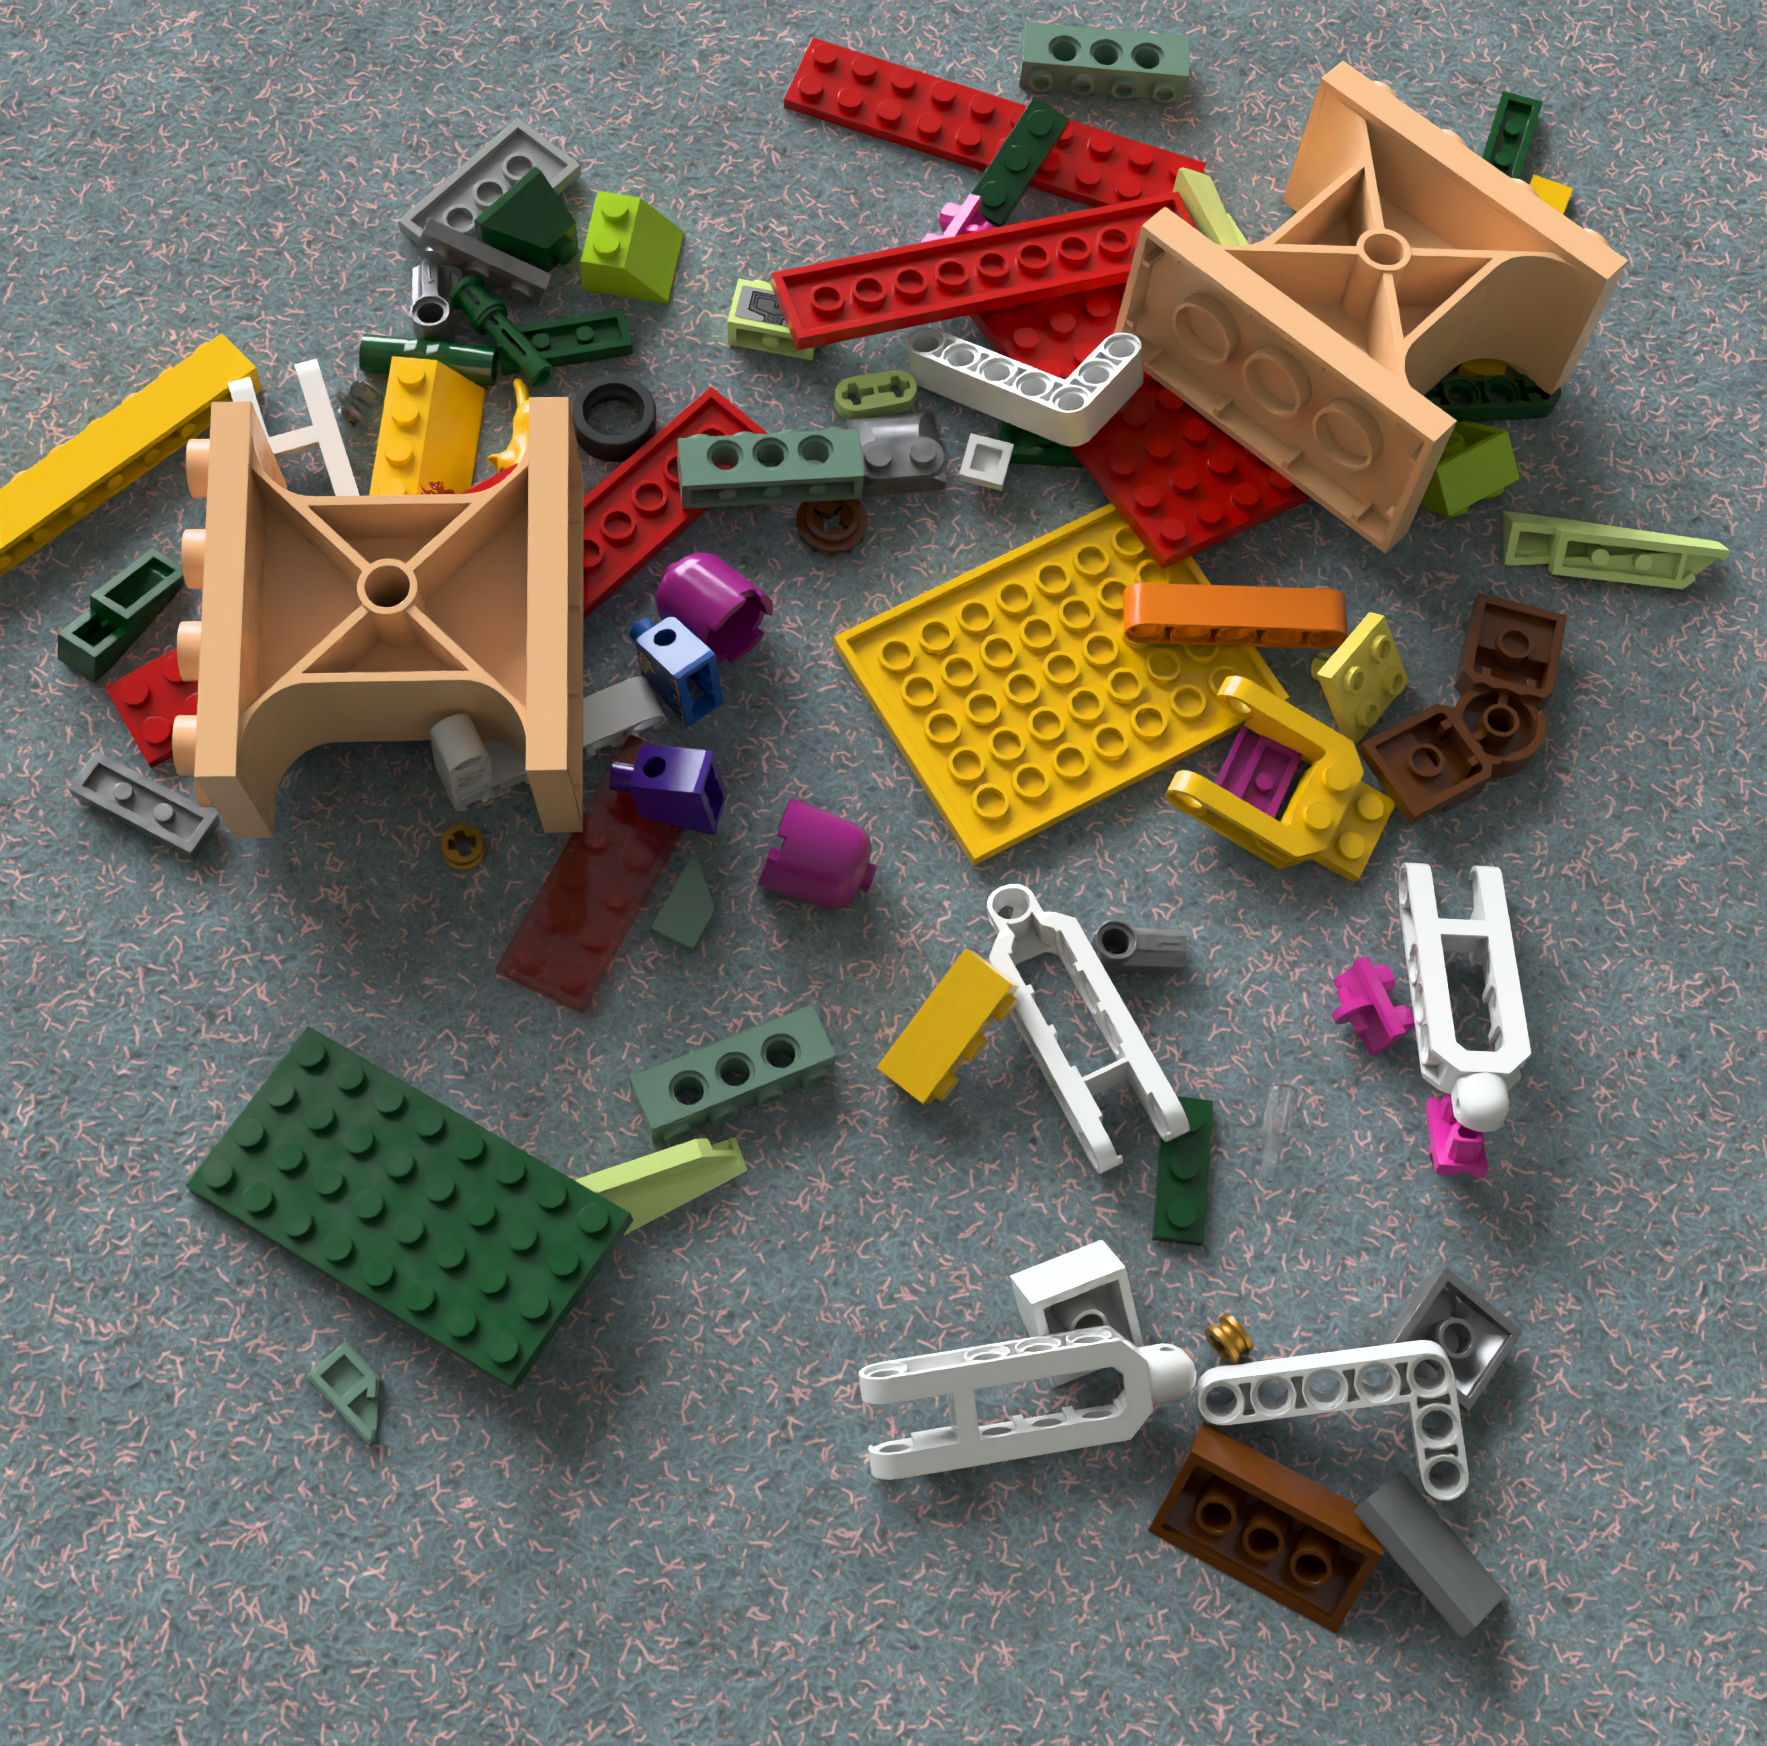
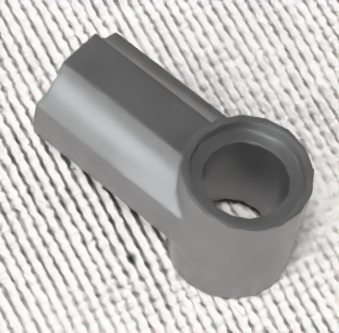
(431, 307)
(1140, 949)

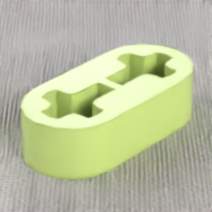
(875, 394)

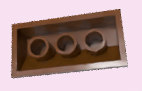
(1268, 1527)

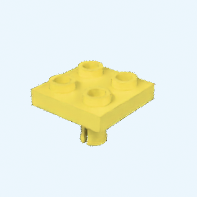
(1361, 676)

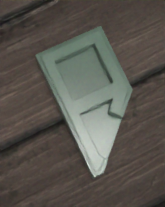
(686, 910)
(351, 1389)

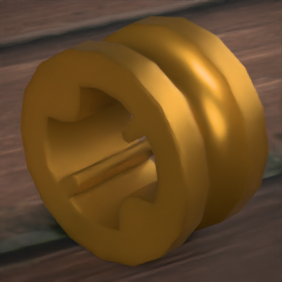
(453, 857)
(1229, 1339)

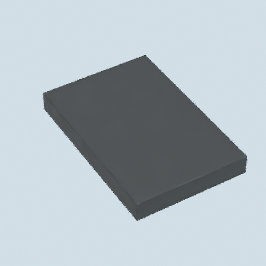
(1430, 1554)

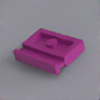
(1258, 771)

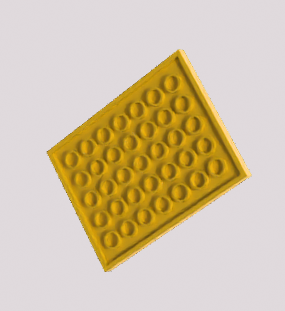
(1026, 692)

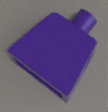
(674, 786)

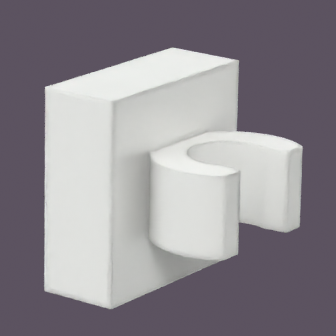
(986, 462)

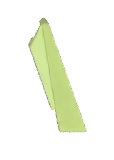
(1206, 208)
(1606, 551)
(667, 1178)

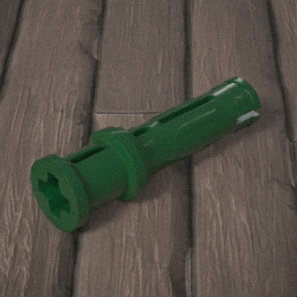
(531, 365)

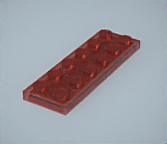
(590, 896)

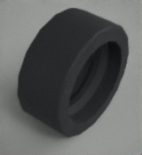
(615, 388)

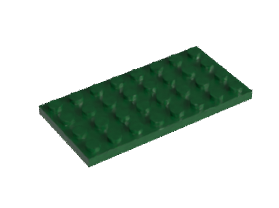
(411, 1206)

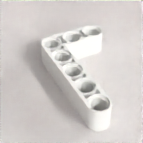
(1024, 396)
(488, 768)
(1352, 1393)

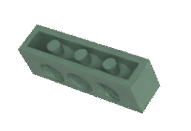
(1104, 62)
(754, 484)
(794, 1034)

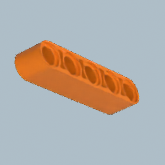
(1234, 615)

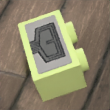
(759, 322)

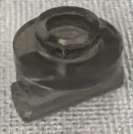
(358, 402)

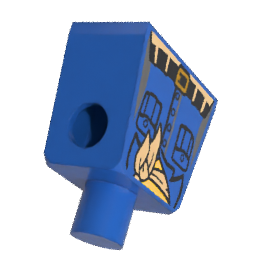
(668, 657)

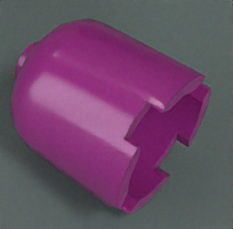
(714, 604)
(820, 858)

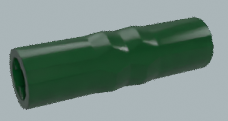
(470, 361)

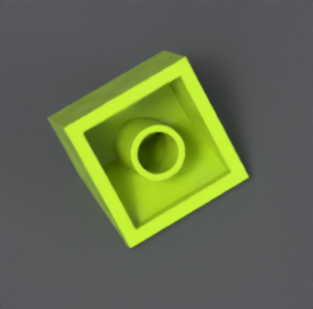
(630, 249)
(1471, 468)

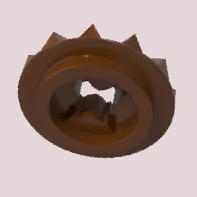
(852, 520)

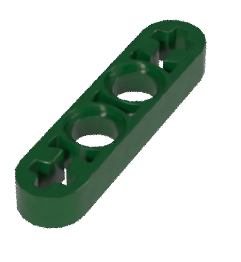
(1483, 407)

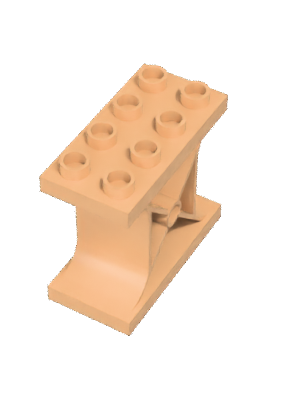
(1364, 301)
(380, 618)

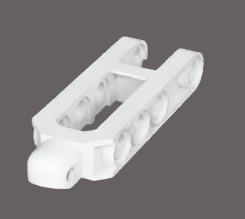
(322, 434)
(1037, 932)
(1473, 1078)
(1149, 1377)

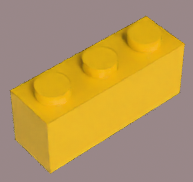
(949, 1028)

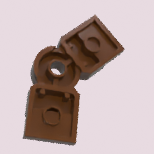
(1504, 682)

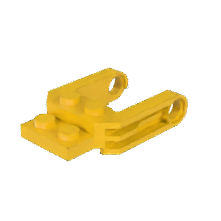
(1331, 811)

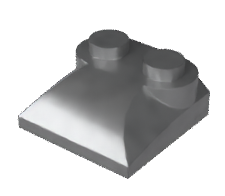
(900, 453)
(1463, 1325)

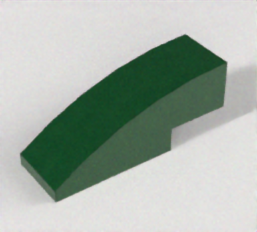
(119, 614)

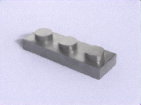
(451, 247)
(144, 805)

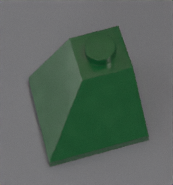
(530, 224)

